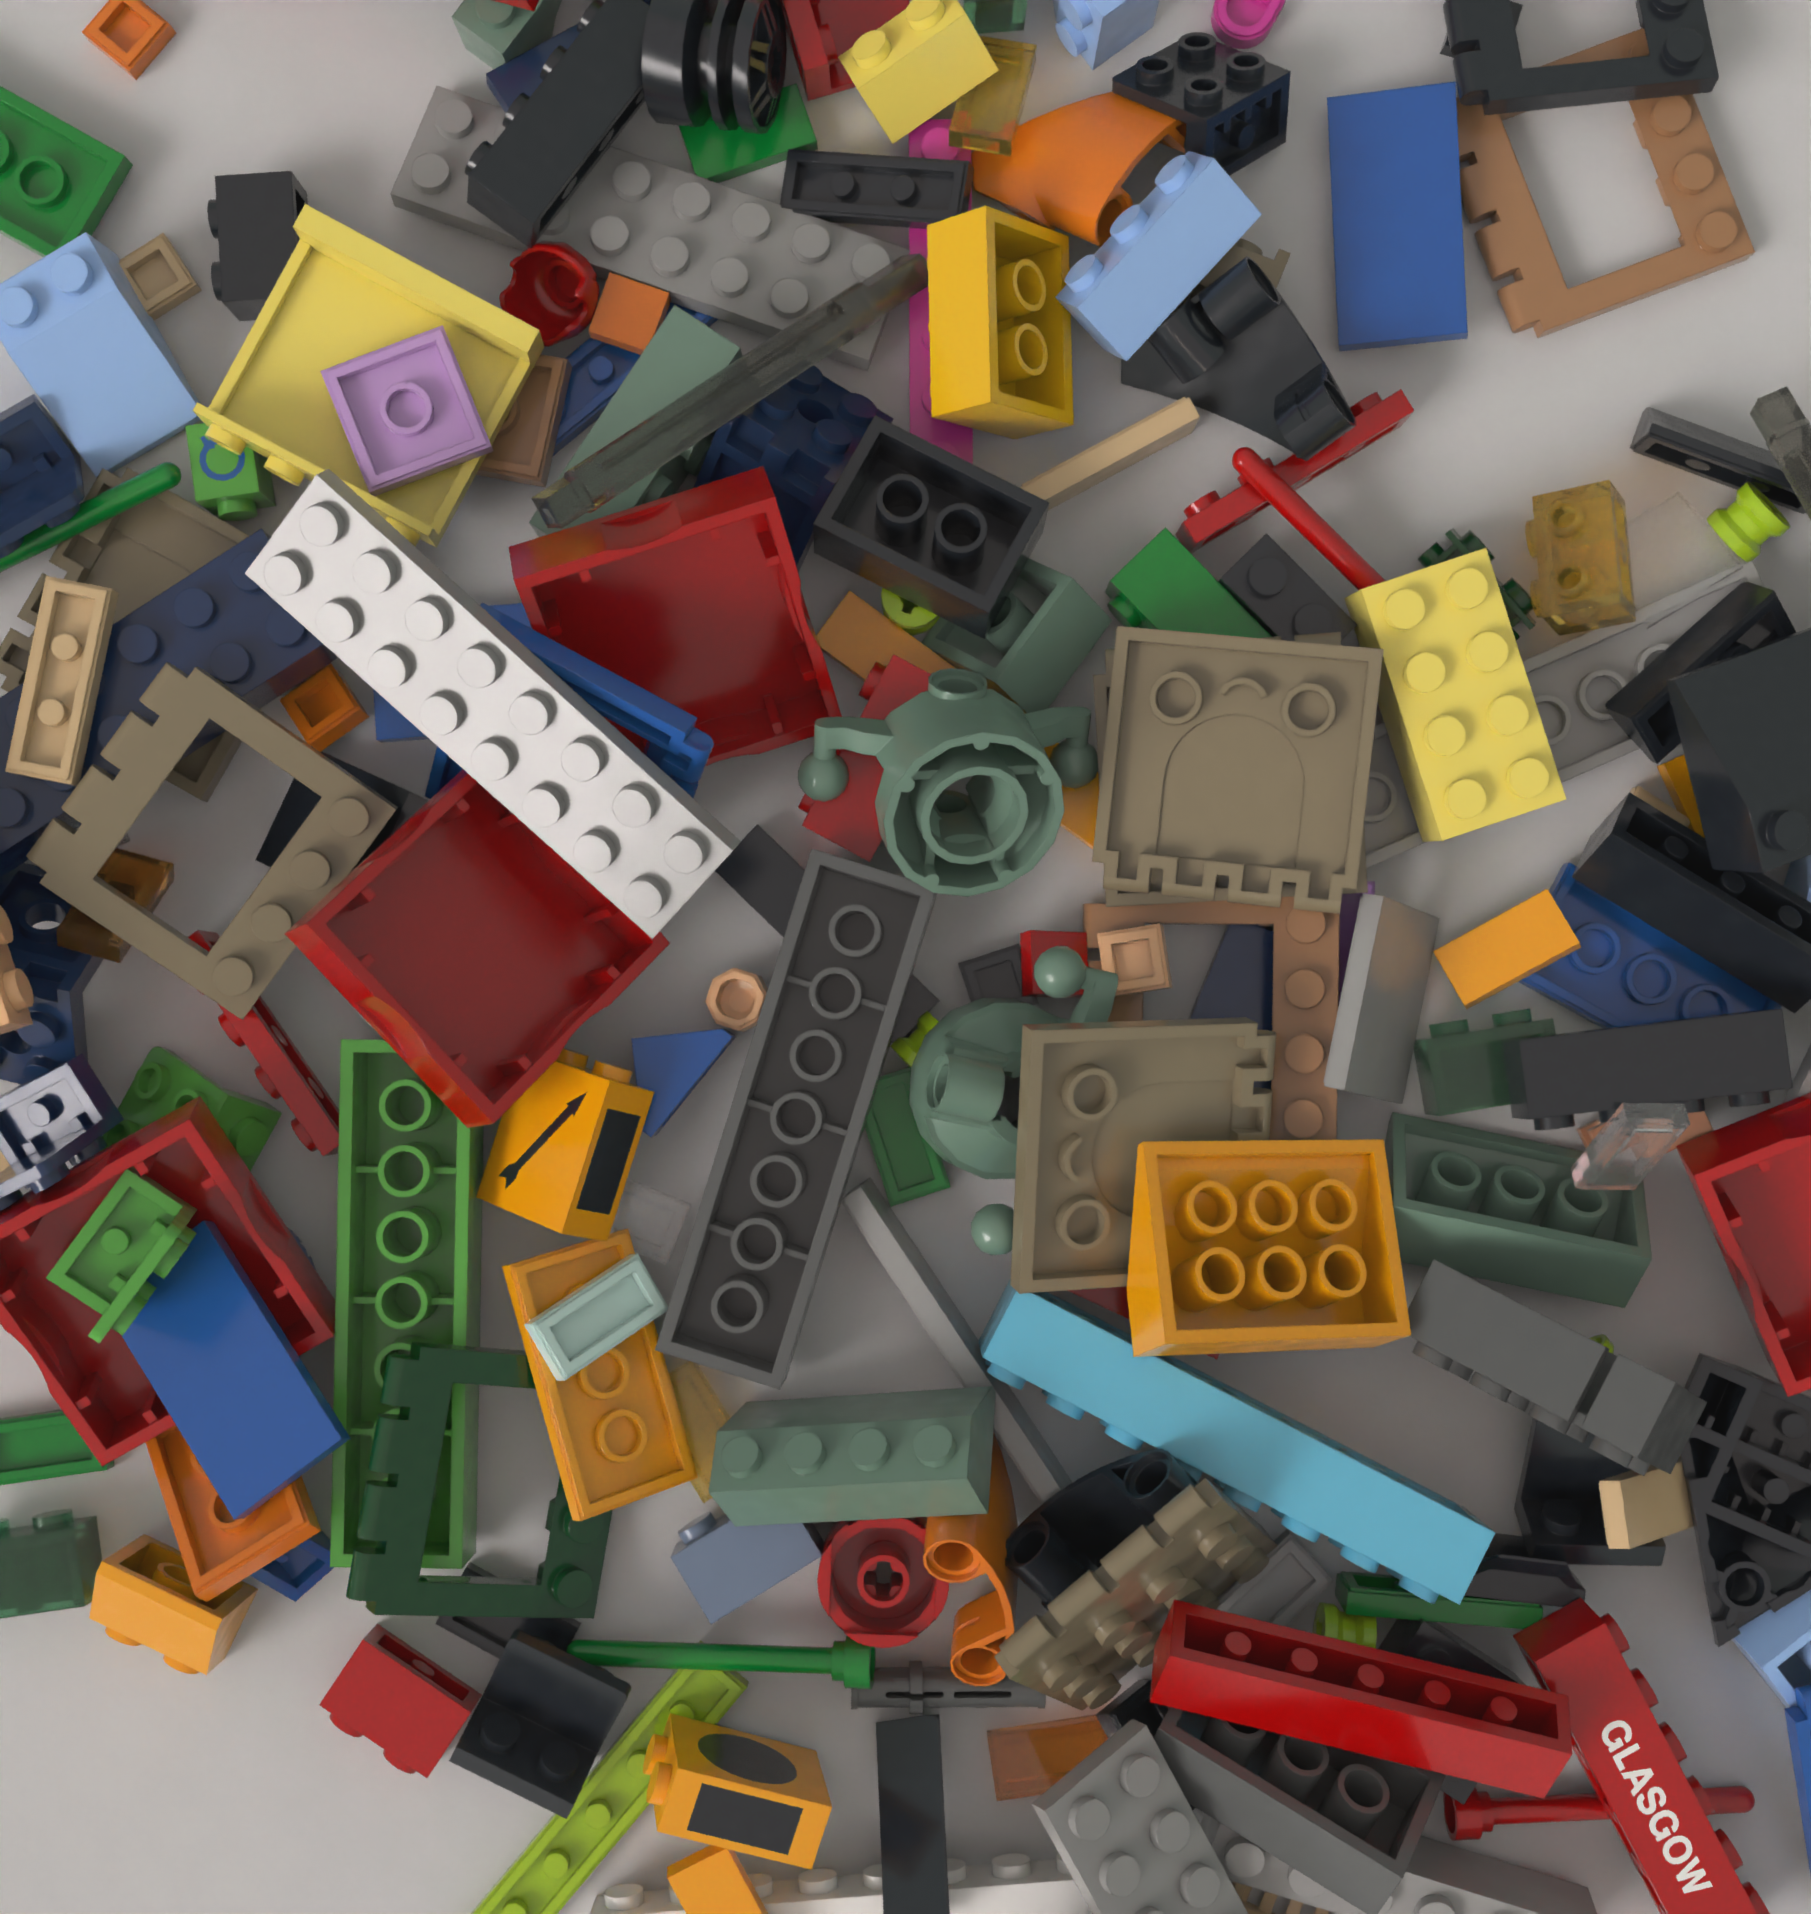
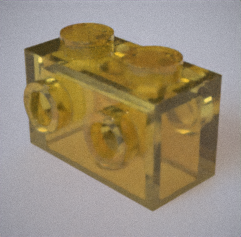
(1581, 558)

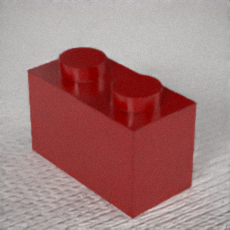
(399, 1702)

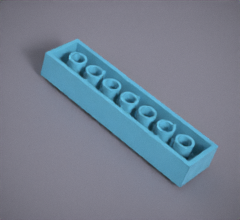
(1239, 1442)

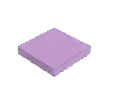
(407, 411)

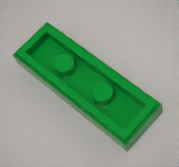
(1383, 1597)

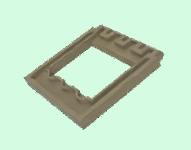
(302, 875)

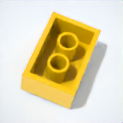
(996, 324)

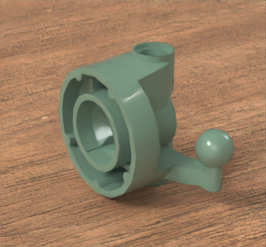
(949, 734)
(962, 1074)

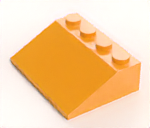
(1263, 1248)

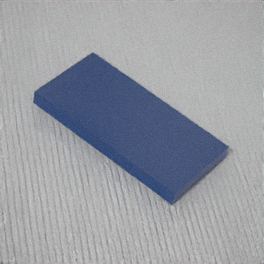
(1397, 217)
(1632, 970)
(231, 1376)

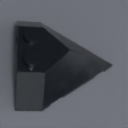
(1748, 1493)

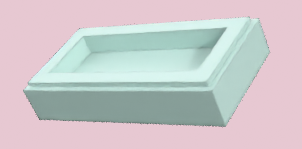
(596, 1317)

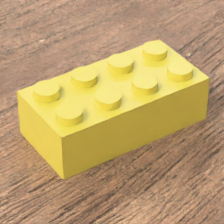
(1456, 697)

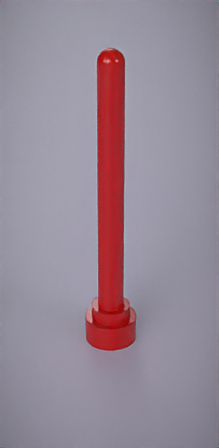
(1304, 519)
(1482, 1812)

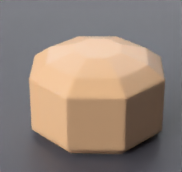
(736, 999)

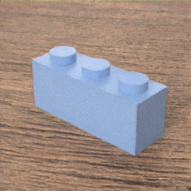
(1157, 253)

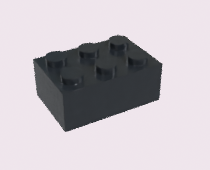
(929, 526)

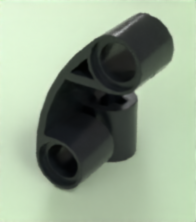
(1247, 361)
(1091, 1519)

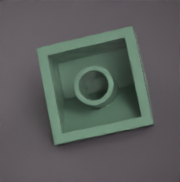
(1033, 641)

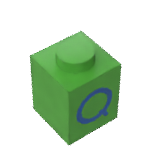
(226, 481)

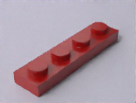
(1214, 516)
(282, 1069)

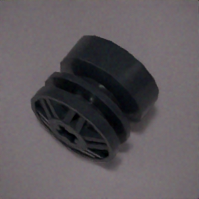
(714, 61)

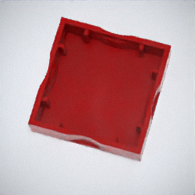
(691, 606)
(473, 949)
(1758, 1205)
(102, 1382)

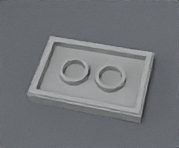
(1381, 999)

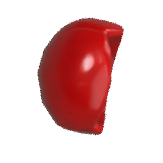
(552, 291)

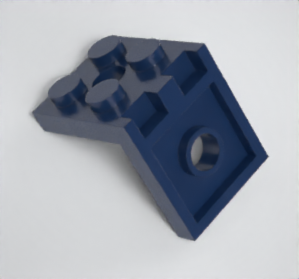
(801, 440)
(55, 977)

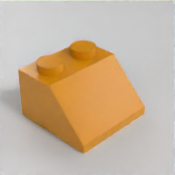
(149, 1601)

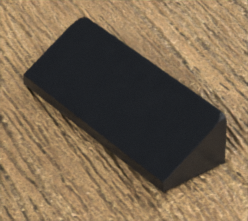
(1712, 456)
(1735, 625)
(912, 1816)

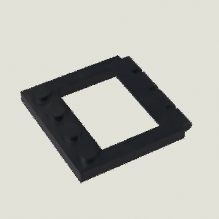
(1492, 72)

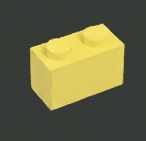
(917, 64)

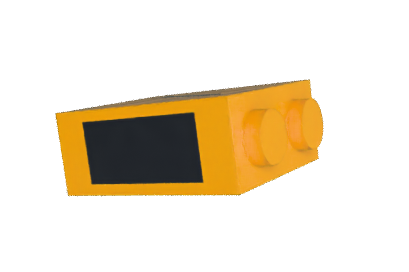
(568, 1147)
(737, 1791)

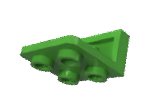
(170, 1082)
(125, 1240)

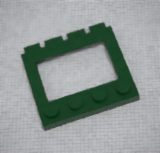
(400, 1508)

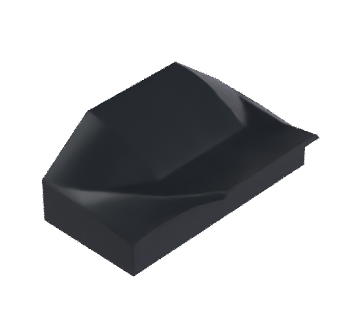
(1513, 1576)

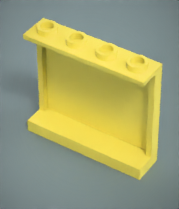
(335, 304)

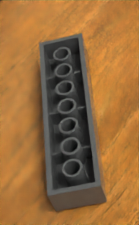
(796, 1119)

